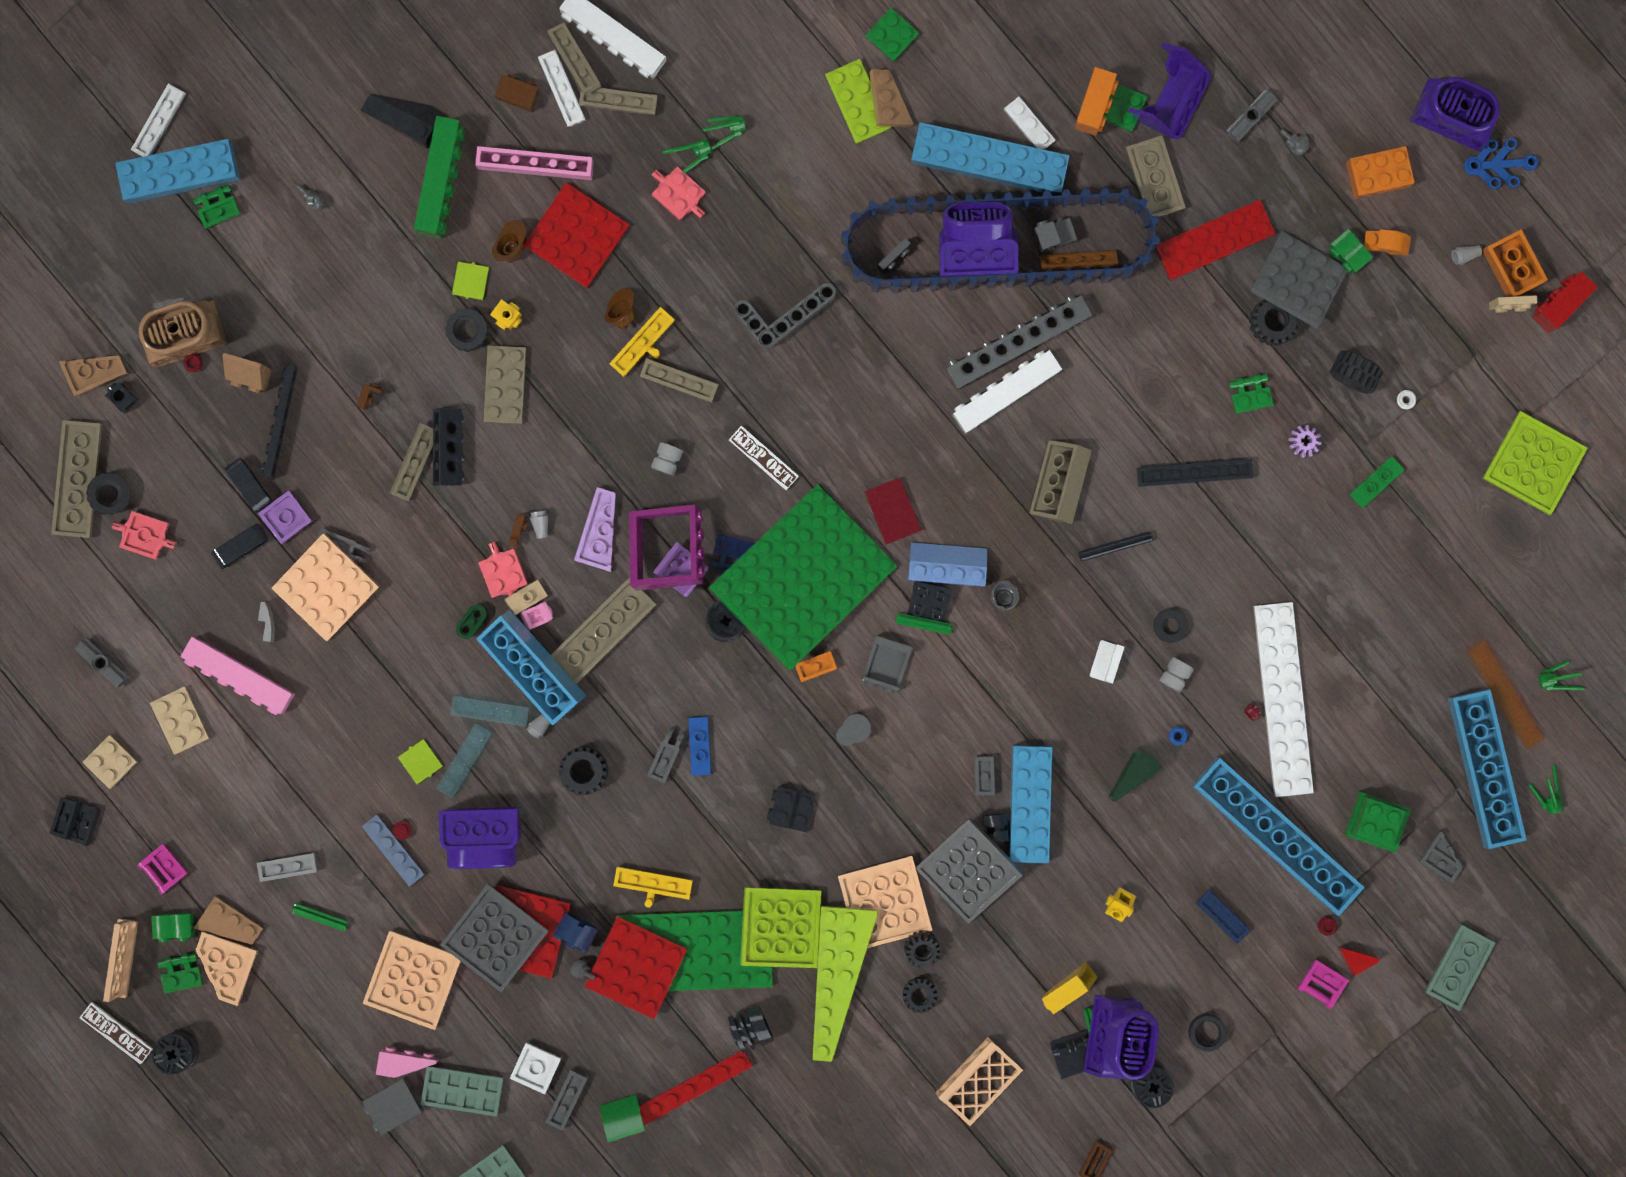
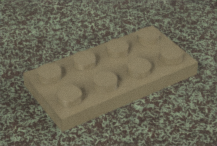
(1155, 176)
(505, 384)

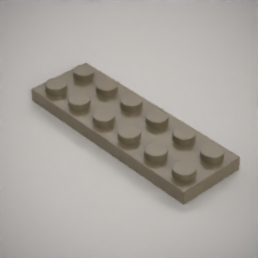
(76, 469)
(602, 631)

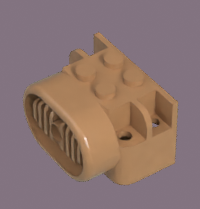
(197, 331)

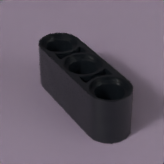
(248, 484)
(239, 546)

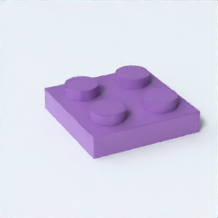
(285, 517)

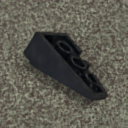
(407, 118)

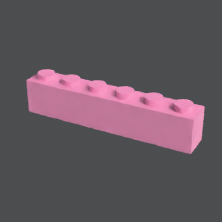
(534, 163)
(236, 674)

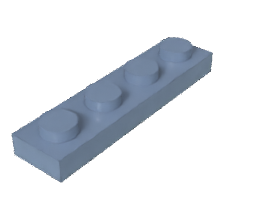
(393, 850)

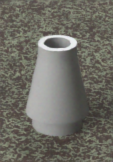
(1464, 254)
(540, 523)
(538, 726)

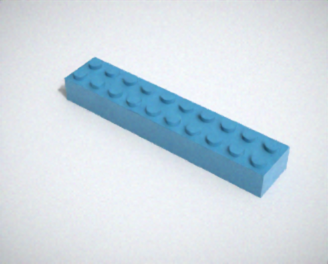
(1277, 836)

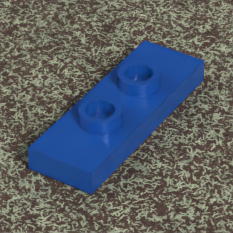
(699, 746)

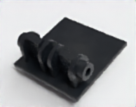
(929, 601)
(1070, 1054)

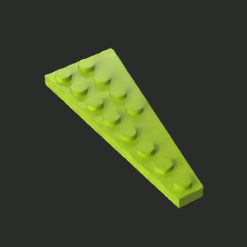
(840, 958)

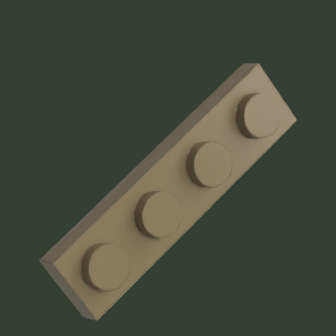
(574, 58)
(620, 101)
(679, 380)
(413, 463)

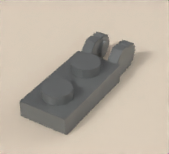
(346, 545)
(665, 757)

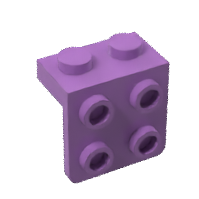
(677, 563)

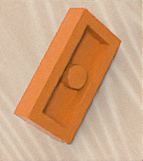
(816, 666)

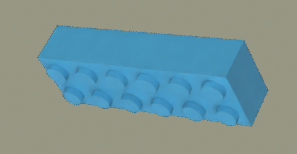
(177, 171)
(531, 667)
(1030, 804)

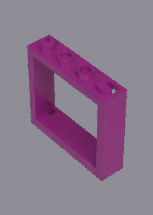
(636, 548)

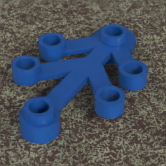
(1498, 164)

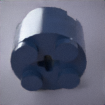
(575, 932)

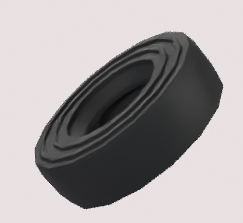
(1159, 625)

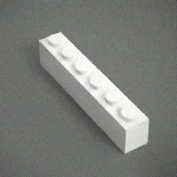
(614, 35)
(1007, 391)

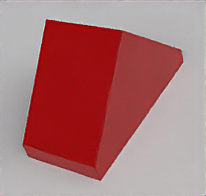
(1357, 961)

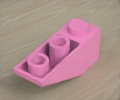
(395, 1063)

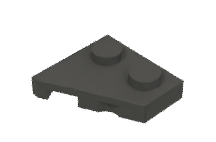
(1441, 858)

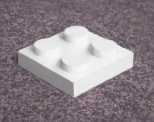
(535, 1068)

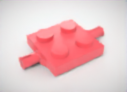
(678, 193)
(144, 535)
(503, 572)

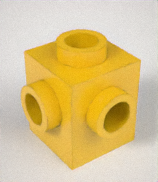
(502, 310)
(1120, 904)

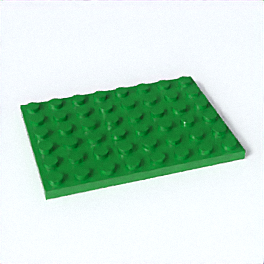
(803, 577)

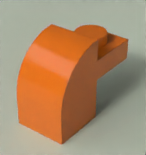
(1387, 241)

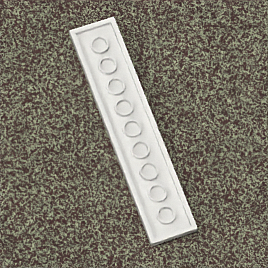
(1283, 699)

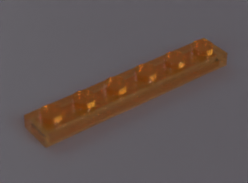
(1505, 694)

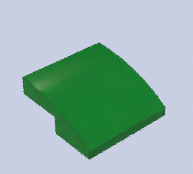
(622, 1118)

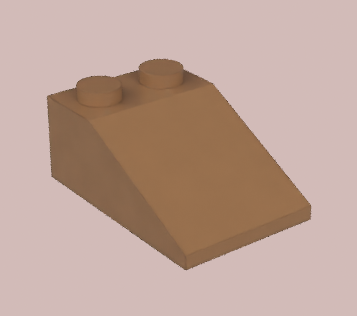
(246, 373)

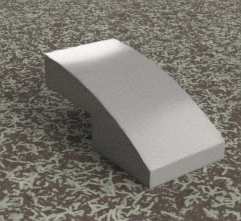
(266, 615)

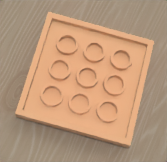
(325, 587)
(894, 892)
(412, 980)

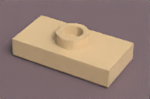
(526, 597)

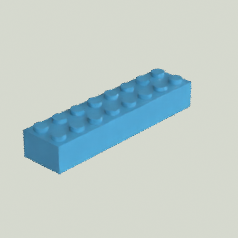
(989, 159)
(1487, 769)

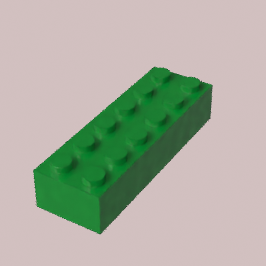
(439, 177)

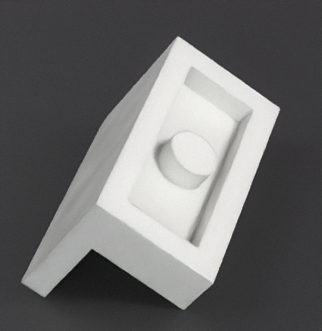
(1106, 661)

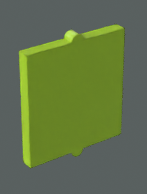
(470, 280)
(420, 761)

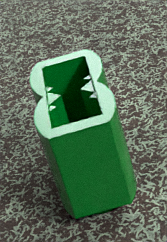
(1350, 252)
(173, 926)

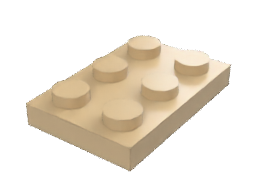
(180, 720)

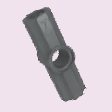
(1259, 108)
(93, 654)

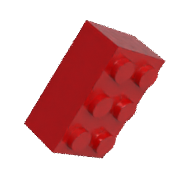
(1563, 301)

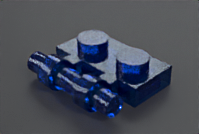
(731, 548)

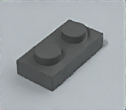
(889, 261)
(984, 776)

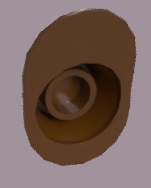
(510, 242)
(620, 309)

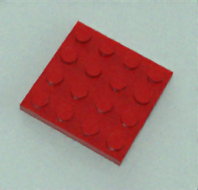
(576, 235)
(548, 913)
(636, 967)

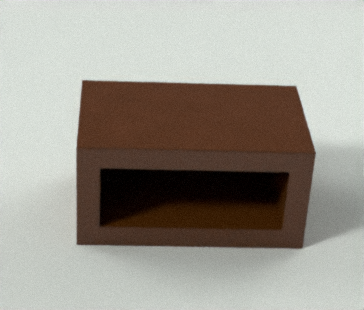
(517, 93)

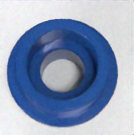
(1184, 735)

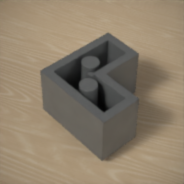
(1053, 234)

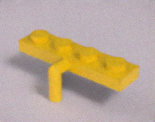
(642, 342)
(652, 884)

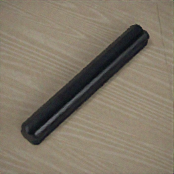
(1115, 546)

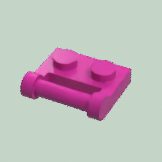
(168, 866)
(1325, 977)

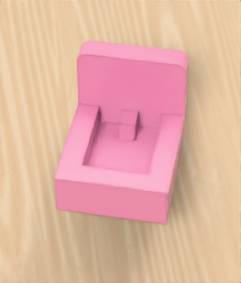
(536, 616)

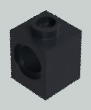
(128, 401)

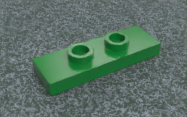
(1376, 482)

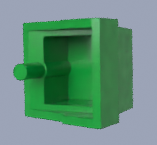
(1377, 822)

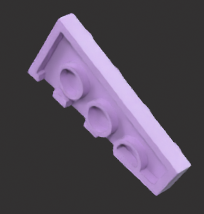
(597, 535)

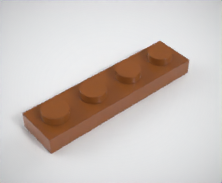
(1079, 260)

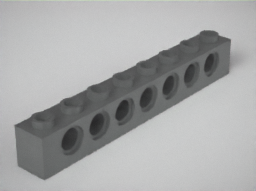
(1075, 304)

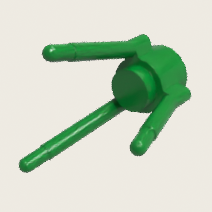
(734, 123)
(699, 148)
(1548, 679)
(1553, 802)

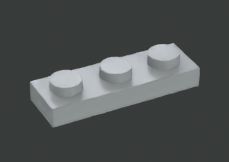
(287, 867)

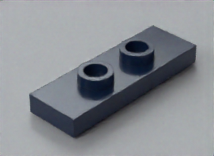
(1222, 916)

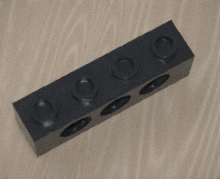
(441, 455)

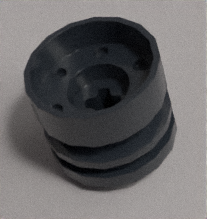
(720, 631)
(750, 1029)
(185, 1049)
(1163, 1092)

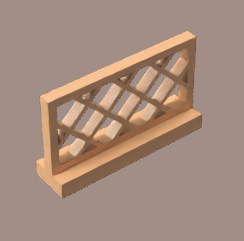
(120, 959)
(964, 1074)

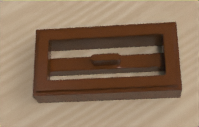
(1102, 1147)

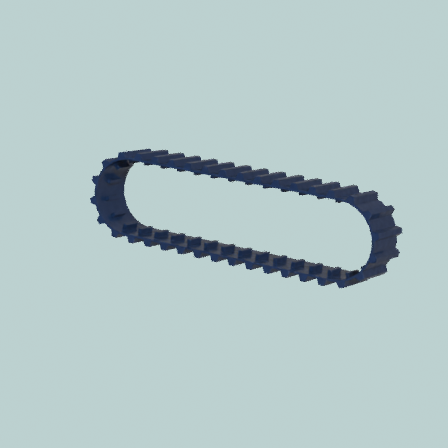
(1123, 198)

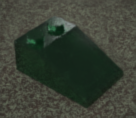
(1137, 771)

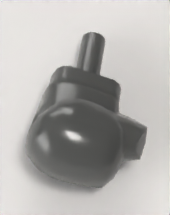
(1296, 143)
(313, 200)
(580, 969)

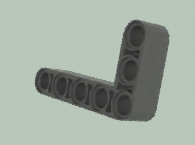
(785, 319)

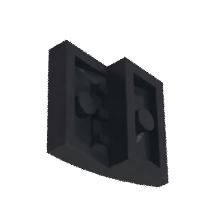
(75, 821)

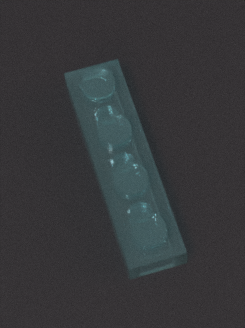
(489, 711)
(463, 760)

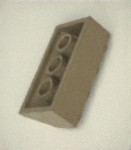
(1060, 481)

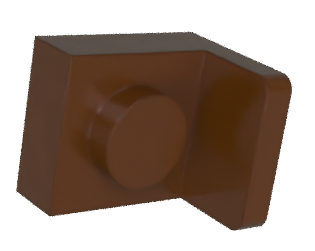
(366, 395)

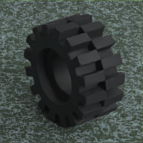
(922, 959)
(931, 995)

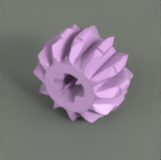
(1308, 448)

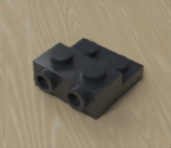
(791, 809)

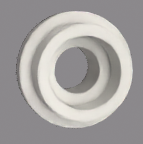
(1412, 399)

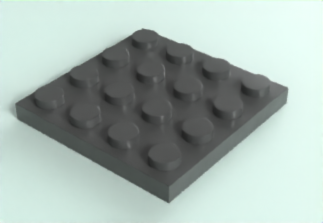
(1299, 279)
(969, 870)
(494, 937)

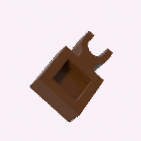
(519, 526)

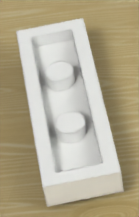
(1029, 124)

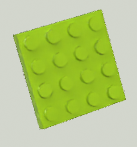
(1534, 463)
(780, 927)

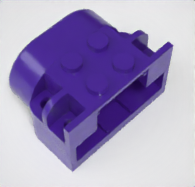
(1441, 111)
(978, 240)
(480, 837)
(1121, 1039)

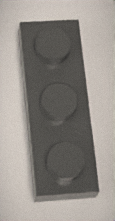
(566, 1100)

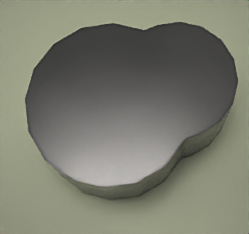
(854, 730)

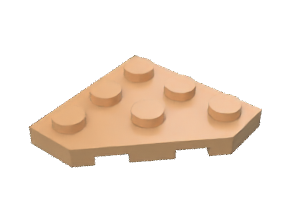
(226, 965)

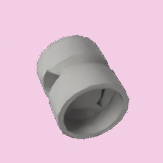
(666, 460)
(1177, 673)

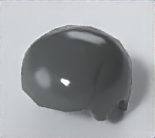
(1004, 595)

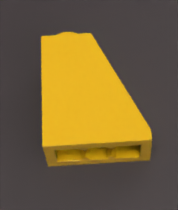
(1069, 988)

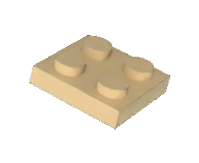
(1517, 303)
(110, 761)

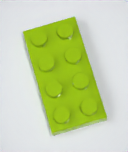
(855, 99)

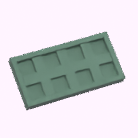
(462, 1090)
(497, 1164)

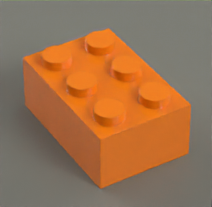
(1096, 101)
(1380, 172)
(1514, 264)

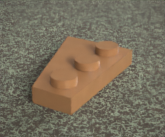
(887, 100)
(89, 374)
(228, 922)

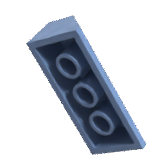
(947, 564)

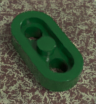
(471, 621)

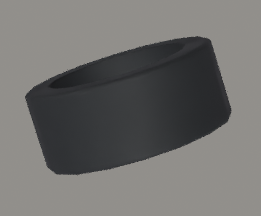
(1221, 1034)

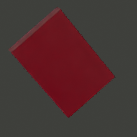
(892, 511)

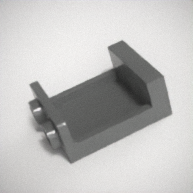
(886, 664)
(392, 1106)

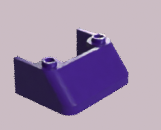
(1180, 95)

